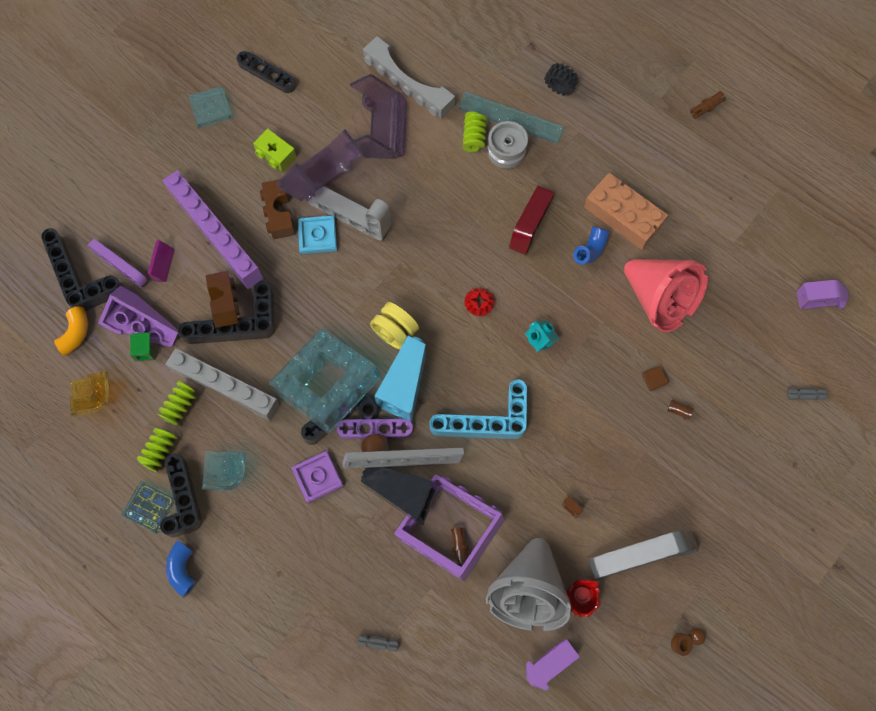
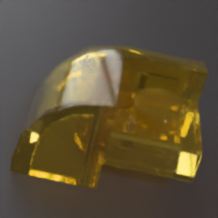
(90, 394)

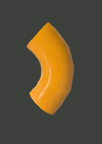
(76, 331)

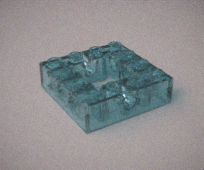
(345, 393)

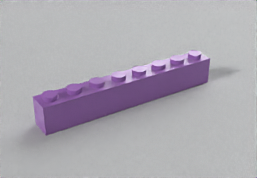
(213, 229)

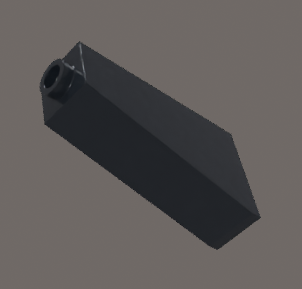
(403, 491)

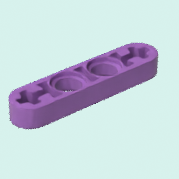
(118, 263)
(375, 424)

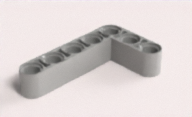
(370, 221)

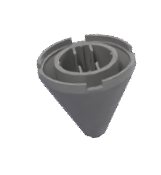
(530, 590)

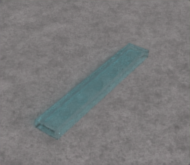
(500, 113)

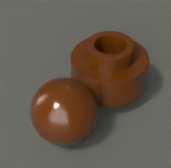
(683, 644)

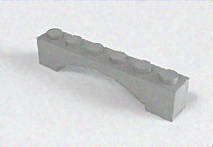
(436, 100)
(232, 388)

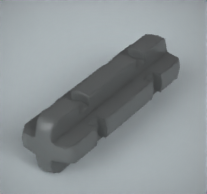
(806, 393)
(378, 642)

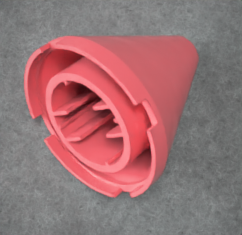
(667, 289)

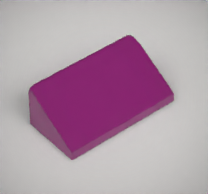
(160, 262)

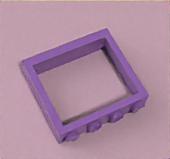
(476, 502)

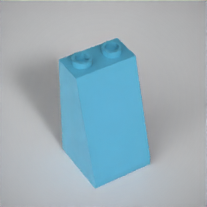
(402, 382)

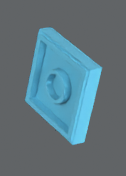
(317, 234)

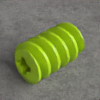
(474, 132)
(177, 403)
(156, 449)

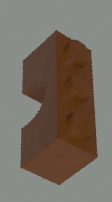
(279, 223)
(222, 299)

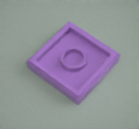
(317, 477)

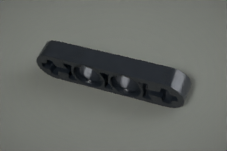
(266, 71)

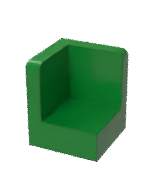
(140, 347)

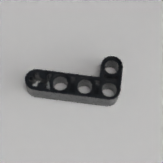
(364, 403)
(179, 495)

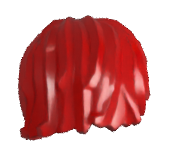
(584, 597)

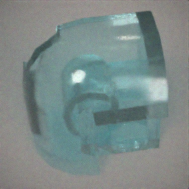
(223, 470)

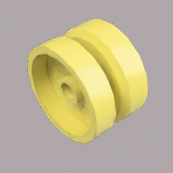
(394, 325)

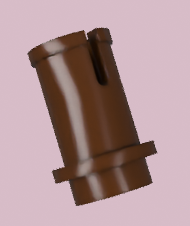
(680, 409)

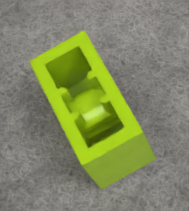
(274, 150)

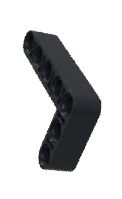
(70, 276)
(236, 333)

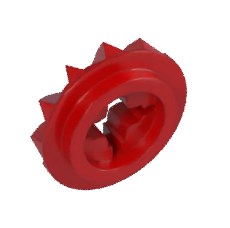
(472, 306)

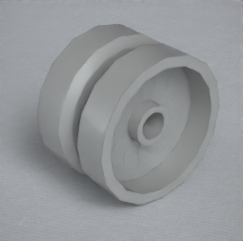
(507, 144)

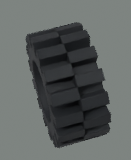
(561, 79)

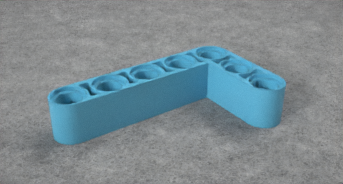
(487, 421)

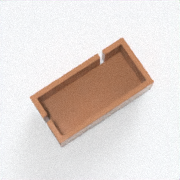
(625, 211)

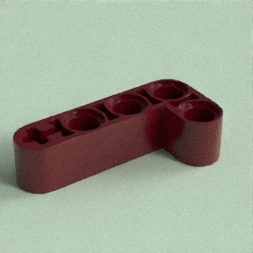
(530, 220)

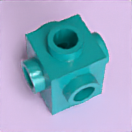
(541, 335)

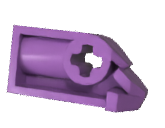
(822, 294)
(550, 664)

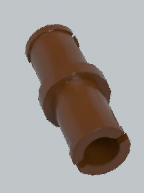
(707, 105)
(460, 547)

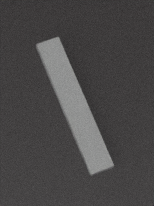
(402, 458)

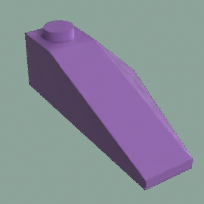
(130, 315)

